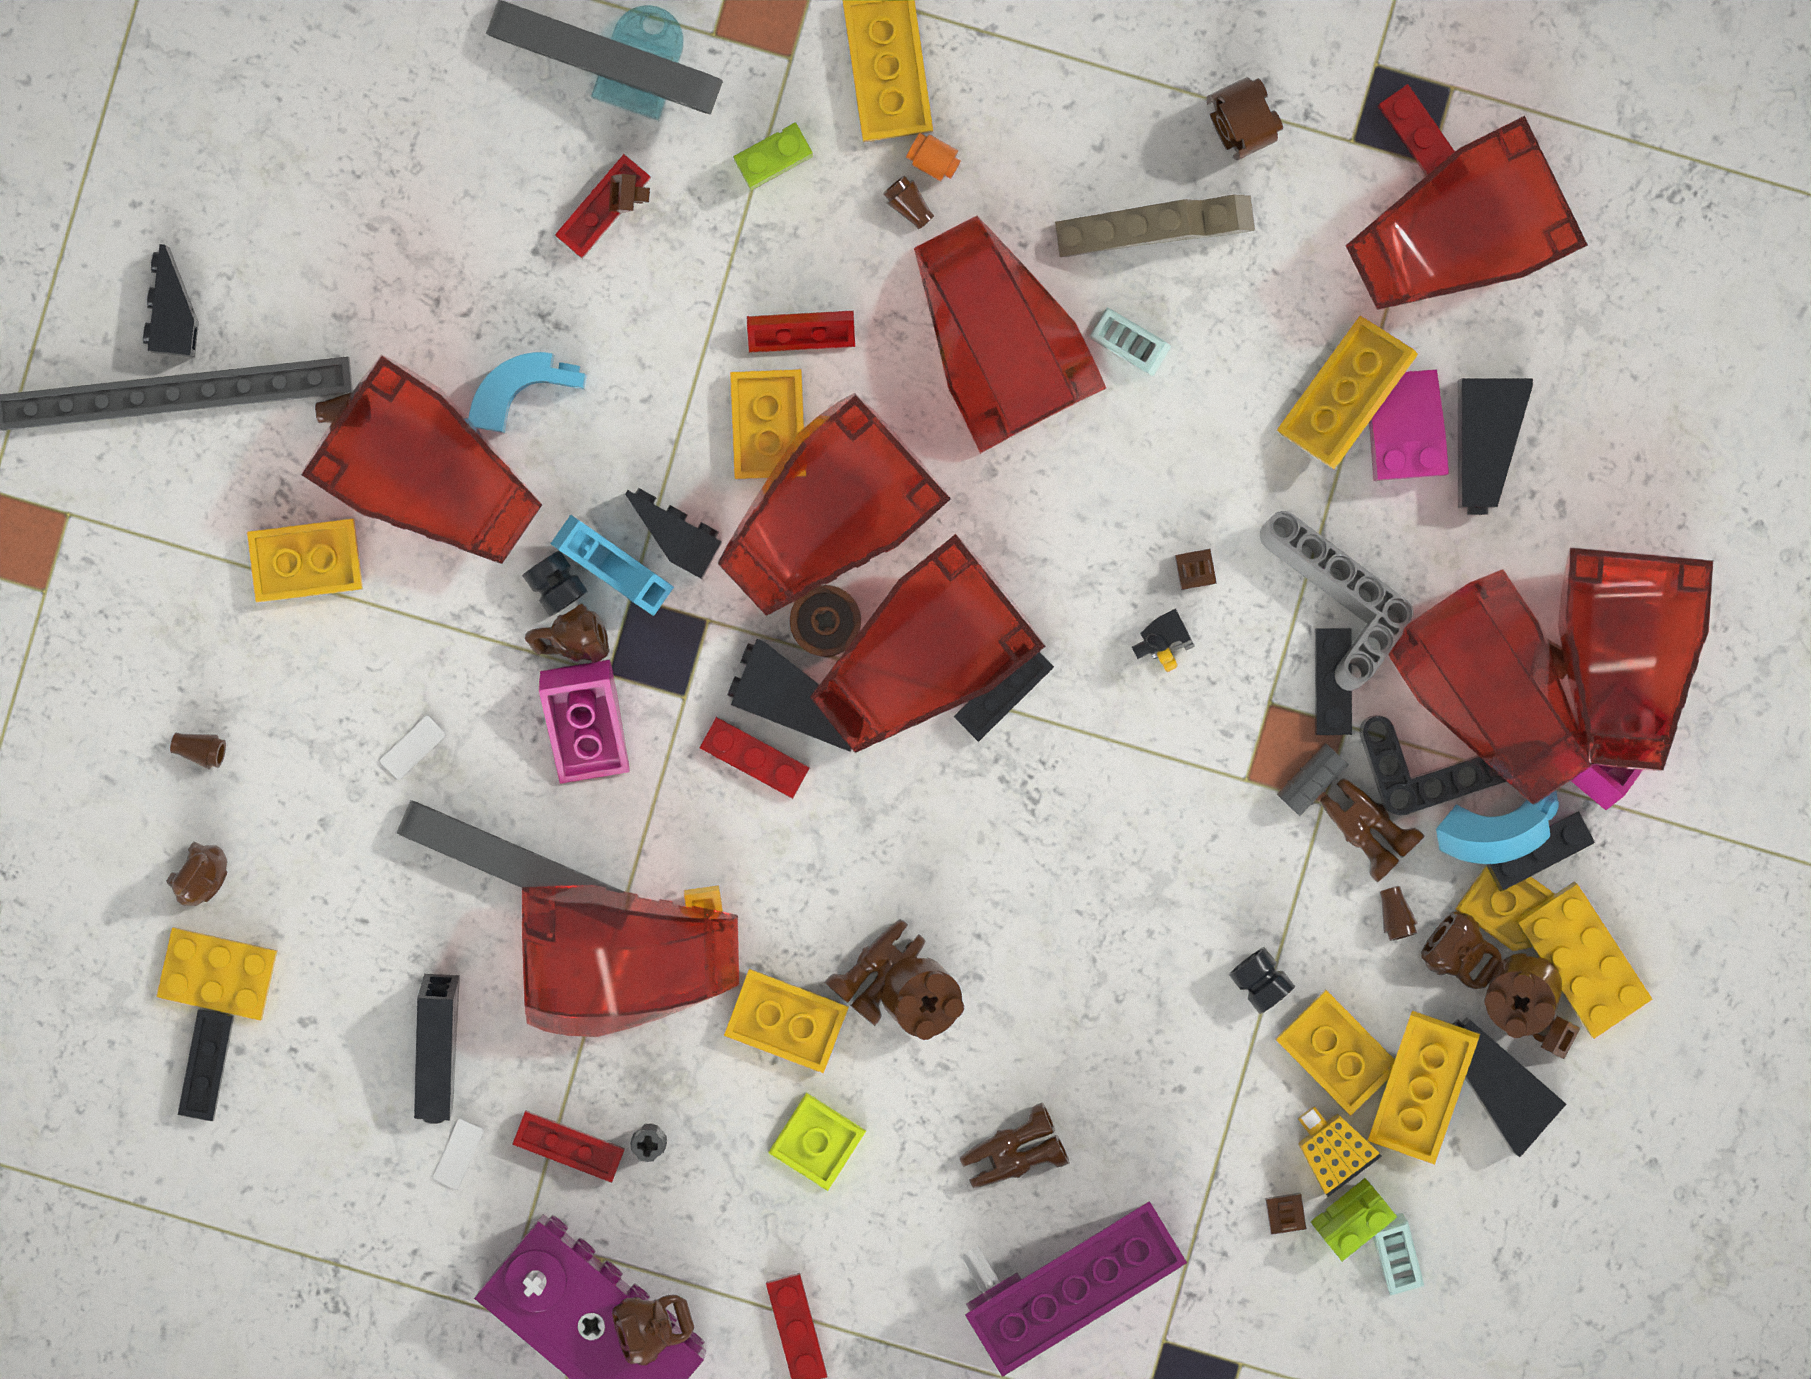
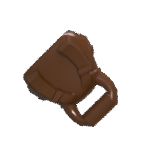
(573, 635)
(200, 875)
(1458, 948)
(646, 1327)

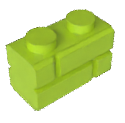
(773, 156)
(1353, 1219)

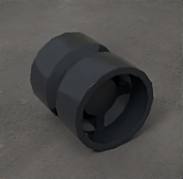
(561, 594)
(1262, 980)

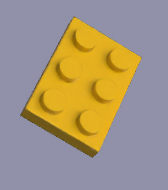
(764, 419)
(305, 560)
(217, 973)
(786, 1020)
(1337, 1052)

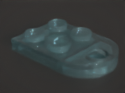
(666, 44)

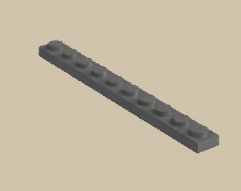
(175, 393)

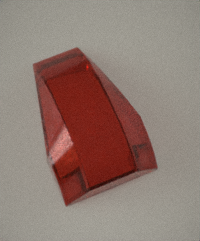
(1469, 223)
(1000, 336)
(421, 465)
(855, 502)
(927, 649)
(1631, 649)
(1495, 685)
(619, 959)

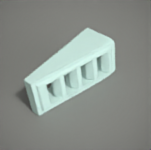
(1157, 355)
(1405, 1283)

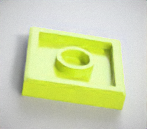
(817, 1141)

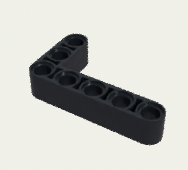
(1415, 785)

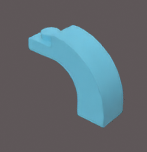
(502, 384)
(612, 565)
(1496, 838)

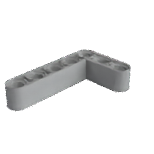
(1344, 592)

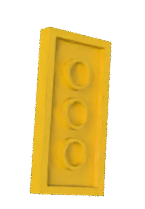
(887, 68)
(1347, 392)
(1590, 963)
(1423, 1087)

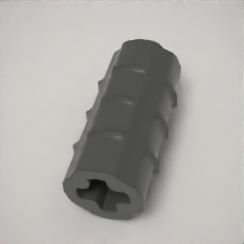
(1312, 779)
(639, 1148)

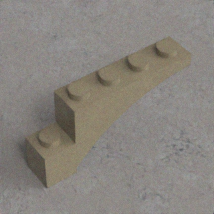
(1155, 224)

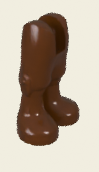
(1368, 815)
(877, 958)
(1003, 1150)

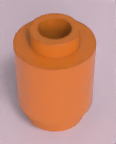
(933, 157)

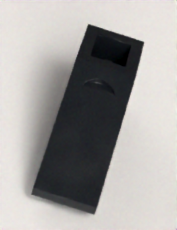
(173, 318)
(681, 542)

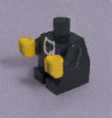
(1163, 638)

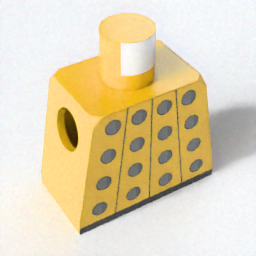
(1334, 1150)

